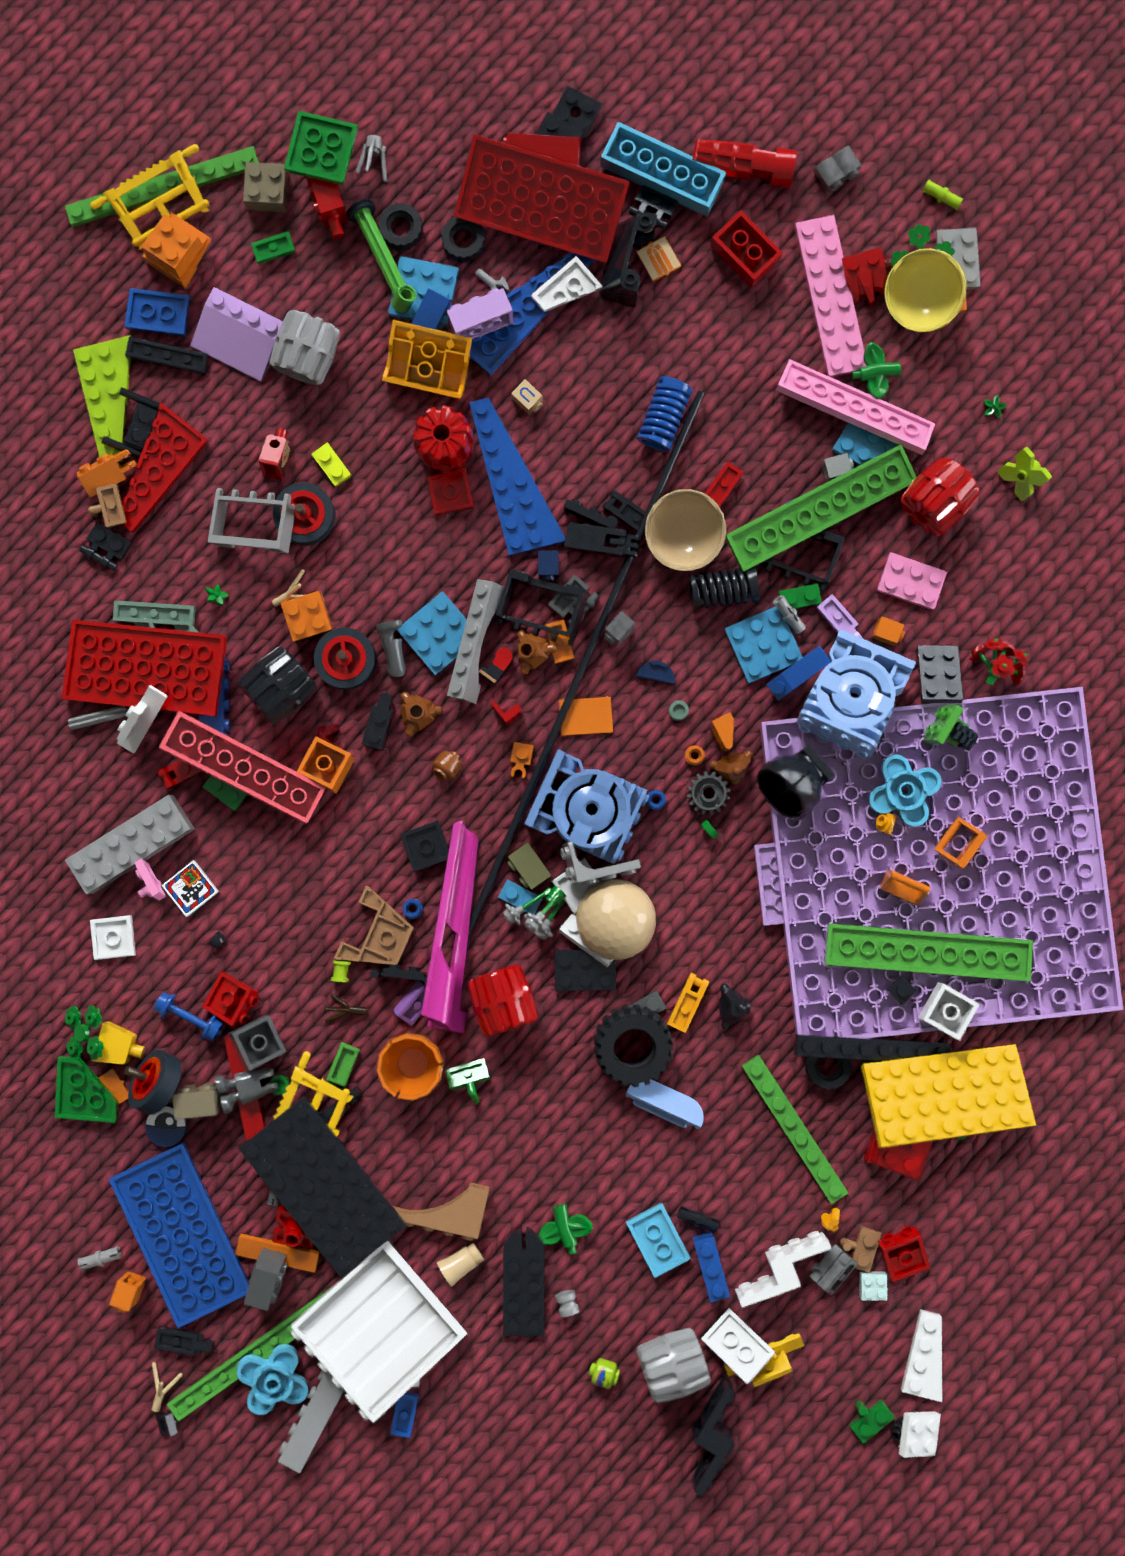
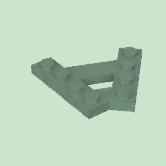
(154, 613)

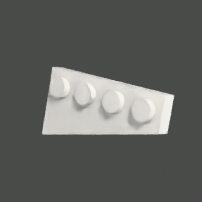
(924, 1362)

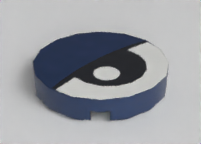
(164, 1129)

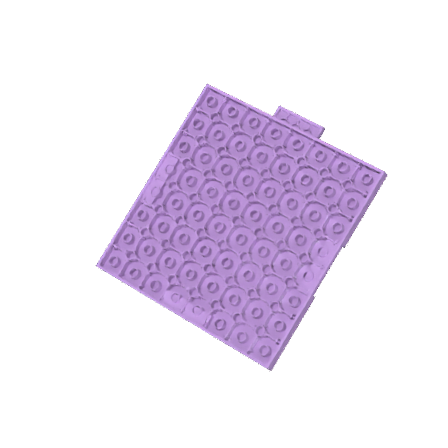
(1029, 880)

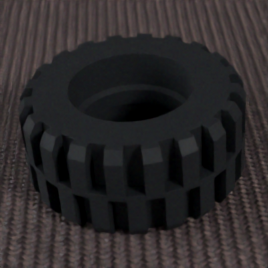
(648, 1066)

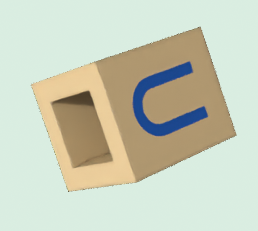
(527, 397)

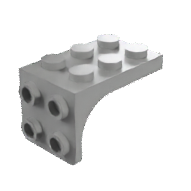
(578, 873)

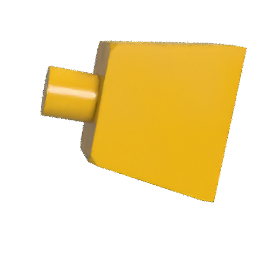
(118, 1044)

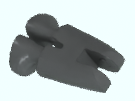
(392, 648)
(248, 1087)

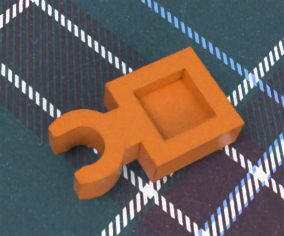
(521, 756)

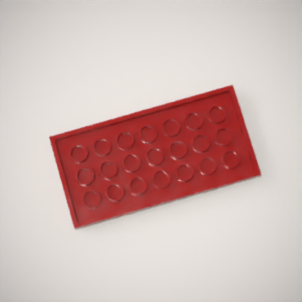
(541, 198)
(121, 661)

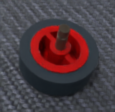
(313, 513)
(345, 658)
(153, 1082)

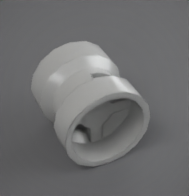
(567, 1304)

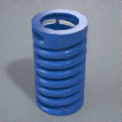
(664, 414)

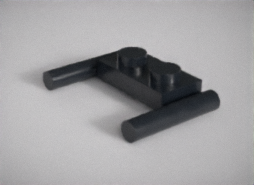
(139, 426)
(395, 971)

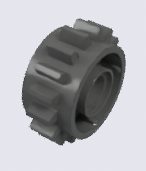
(698, 798)

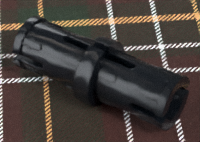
(698, 1219)

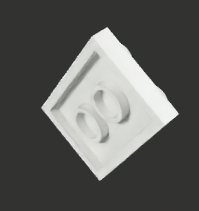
(738, 1346)

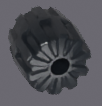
(277, 684)

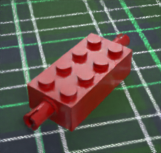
(328, 205)

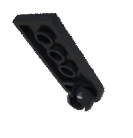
(523, 1284)

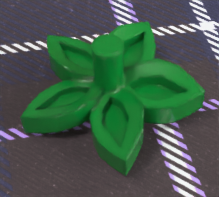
(994, 407)
(216, 595)

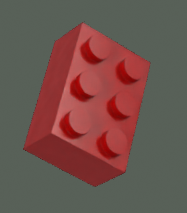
(746, 249)

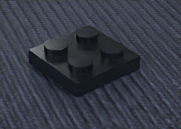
(425, 845)

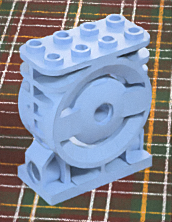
(862, 670)

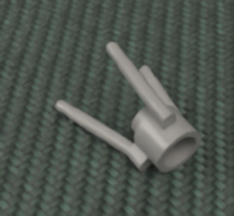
(373, 148)

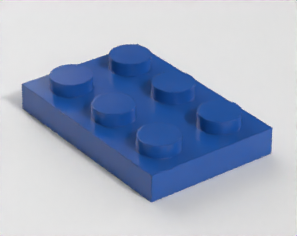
(157, 312)

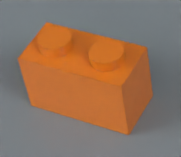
(127, 1291)

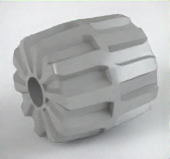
(304, 347)
(673, 1365)

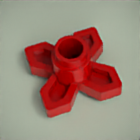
(289, 1231)

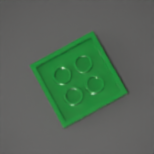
(321, 148)

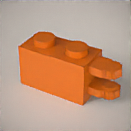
(104, 471)

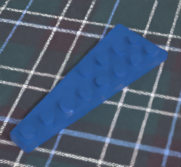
(495, 347)
(519, 503)

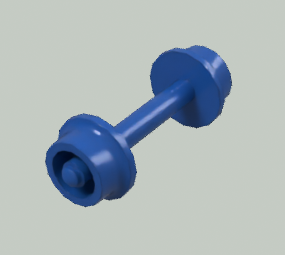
(165, 1004)

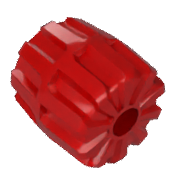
(443, 439)
(940, 496)
(502, 1000)

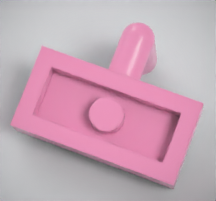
(153, 885)

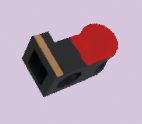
(498, 667)

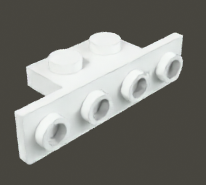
(140, 719)

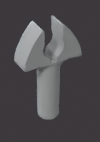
(491, 282)

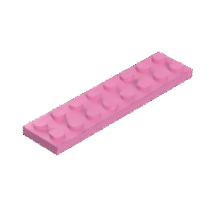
(830, 296)
(855, 407)

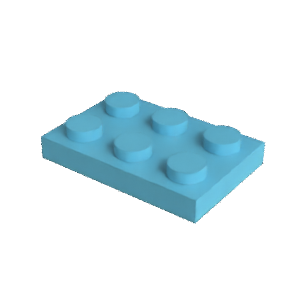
(658, 1240)

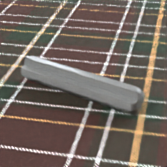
(97, 717)

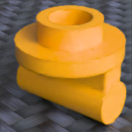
(885, 822)
(831, 1220)

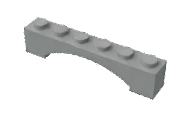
(465, 678)

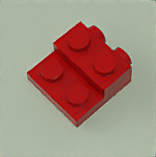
(231, 1000)
(903, 1253)

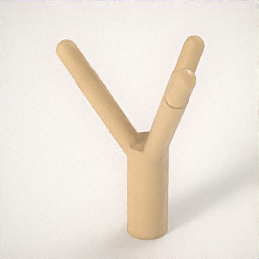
(288, 595)
(160, 1392)

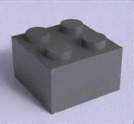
(256, 1042)
(266, 1279)

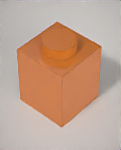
(888, 631)

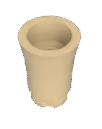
(460, 1263)

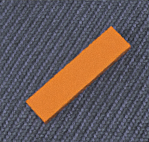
(296, 1257)

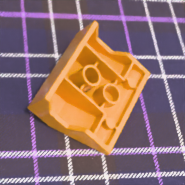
(427, 359)

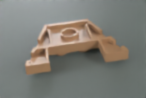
(385, 938)

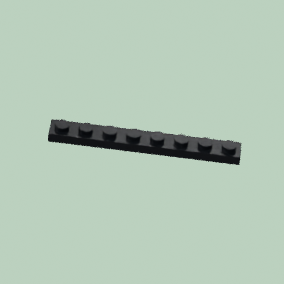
(865, 1048)

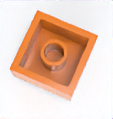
(307, 616)
(326, 764)

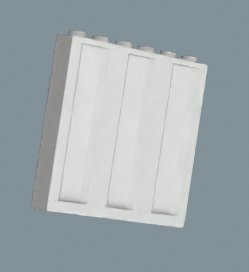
(378, 1331)

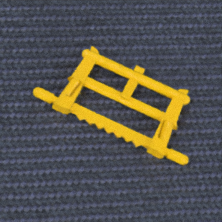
(189, 184)
(321, 1086)

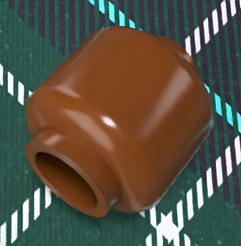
(447, 765)

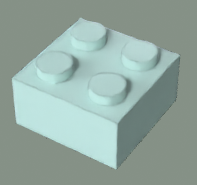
(873, 1285)

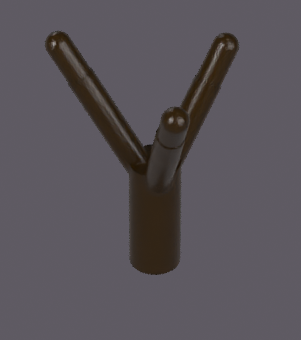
(344, 1011)

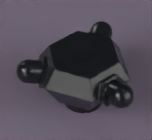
(732, 1006)

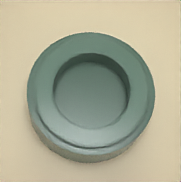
(678, 710)

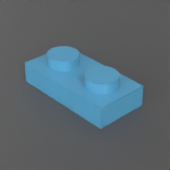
(518, 896)

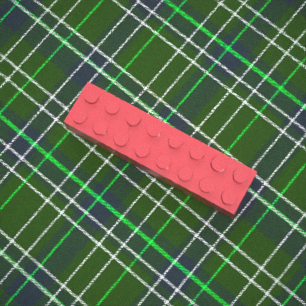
(242, 767)

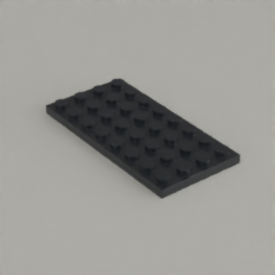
(322, 1186)

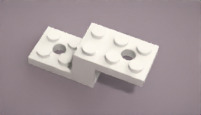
(782, 1268)

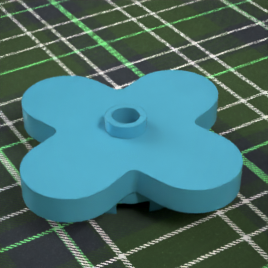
(919, 785)
(272, 1379)

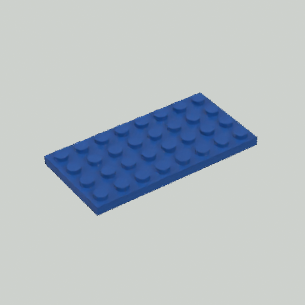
(180, 1235)

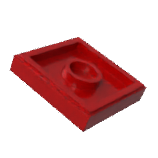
(450, 492)

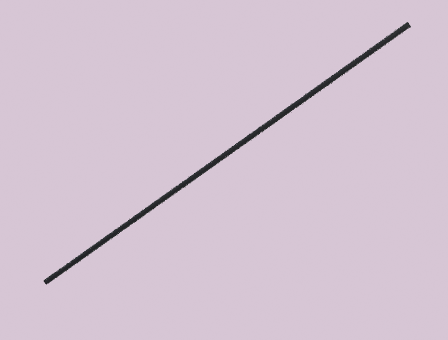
(581, 669)

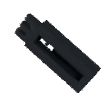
(592, 539)

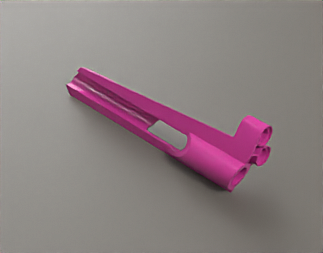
(443, 983)

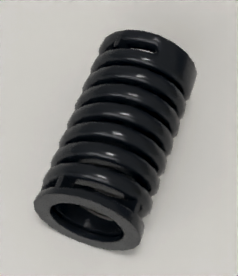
(718, 580)

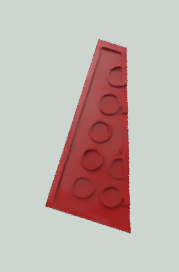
(162, 461)

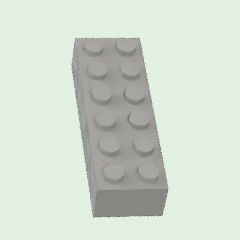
(133, 840)

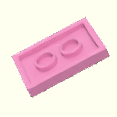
(911, 581)

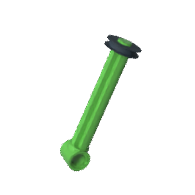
(403, 294)

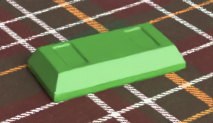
(343, 1064)

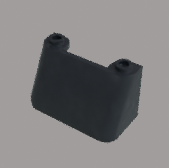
(618, 282)

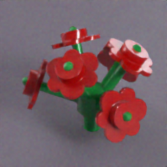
(1002, 666)

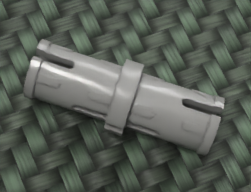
(789, 614)
(99, 1258)

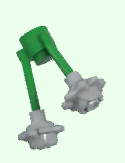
(534, 922)

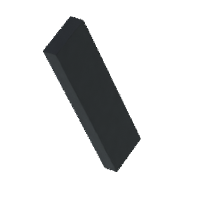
(167, 355)

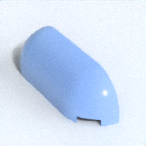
(667, 1104)

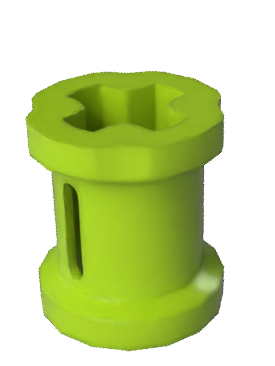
(340, 971)

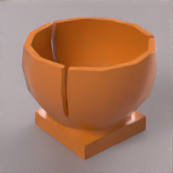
(410, 1066)

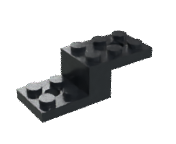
(563, 124)
(713, 1436)

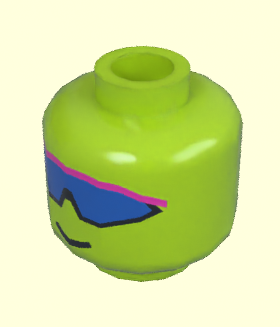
(604, 1373)

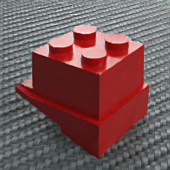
(902, 1159)

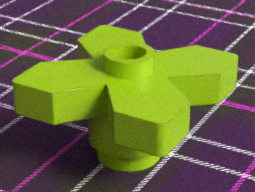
(1025, 473)

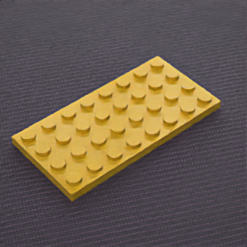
(947, 1095)

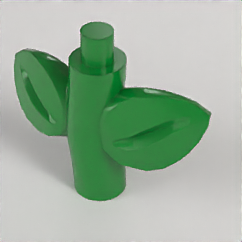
(876, 371)
(565, 1228)

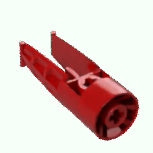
(746, 161)

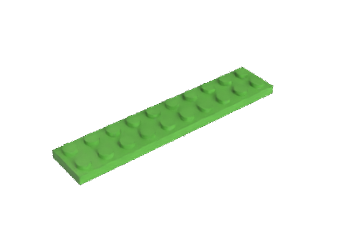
(821, 508)
(928, 952)

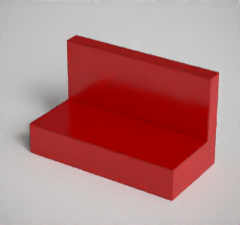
(510, 715)

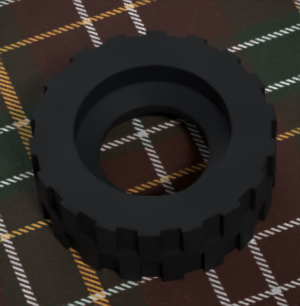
(400, 211)
(462, 254)
(828, 1082)

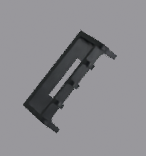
(827, 538)
(569, 590)

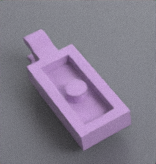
(838, 616)

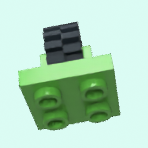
(950, 729)

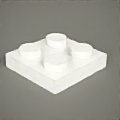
(919, 1434)

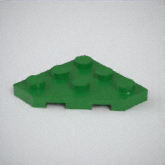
(82, 1094)

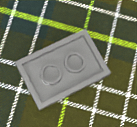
(966, 252)

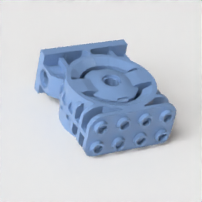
(606, 845)

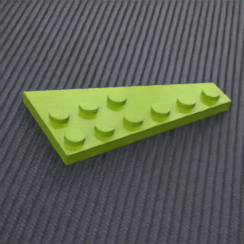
(102, 374)

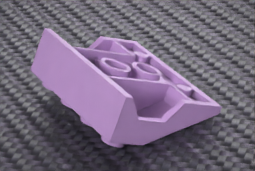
(236, 334)

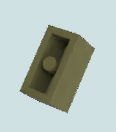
(529, 866)

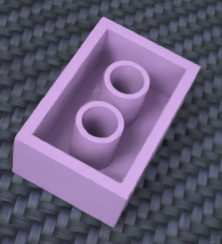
(481, 314)

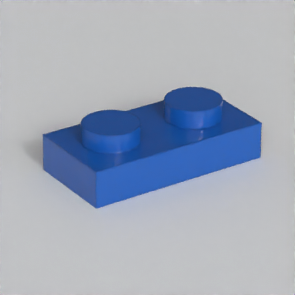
(404, 1415)

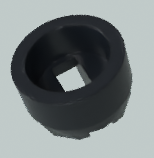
(215, 941)

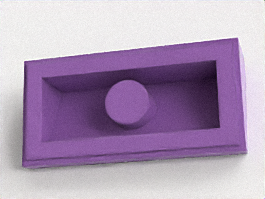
(411, 1005)

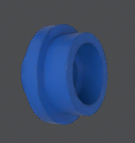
(651, 805)
(406, 911)

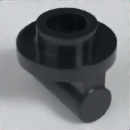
(896, 1429)

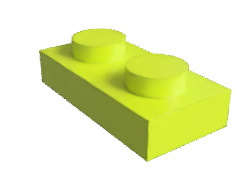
(331, 464)

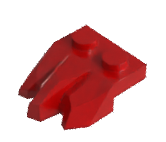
(865, 275)

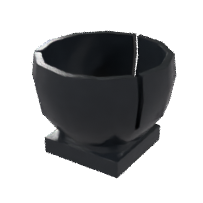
(794, 782)

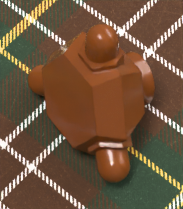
(532, 651)
(417, 712)
(733, 766)

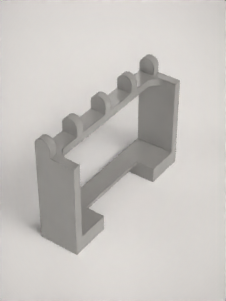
(219, 515)

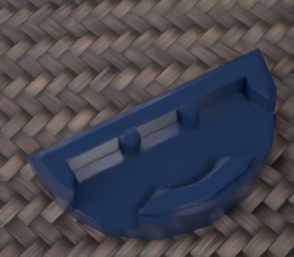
(657, 672)

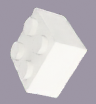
(948, 1010)

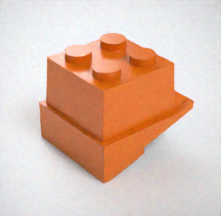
(175, 249)

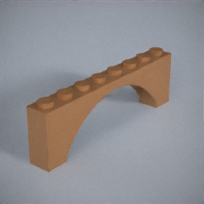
(458, 1216)

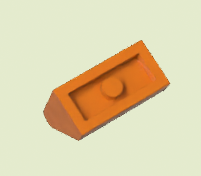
(723, 731)
(969, 850)
(904, 887)

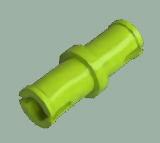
(943, 194)

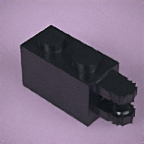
(379, 723)

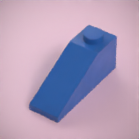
(799, 672)

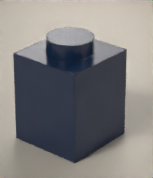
(548, 565)

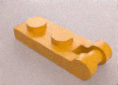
(687, 1003)

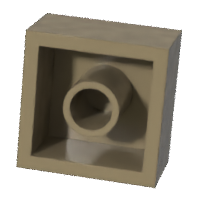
(266, 187)
(197, 1102)

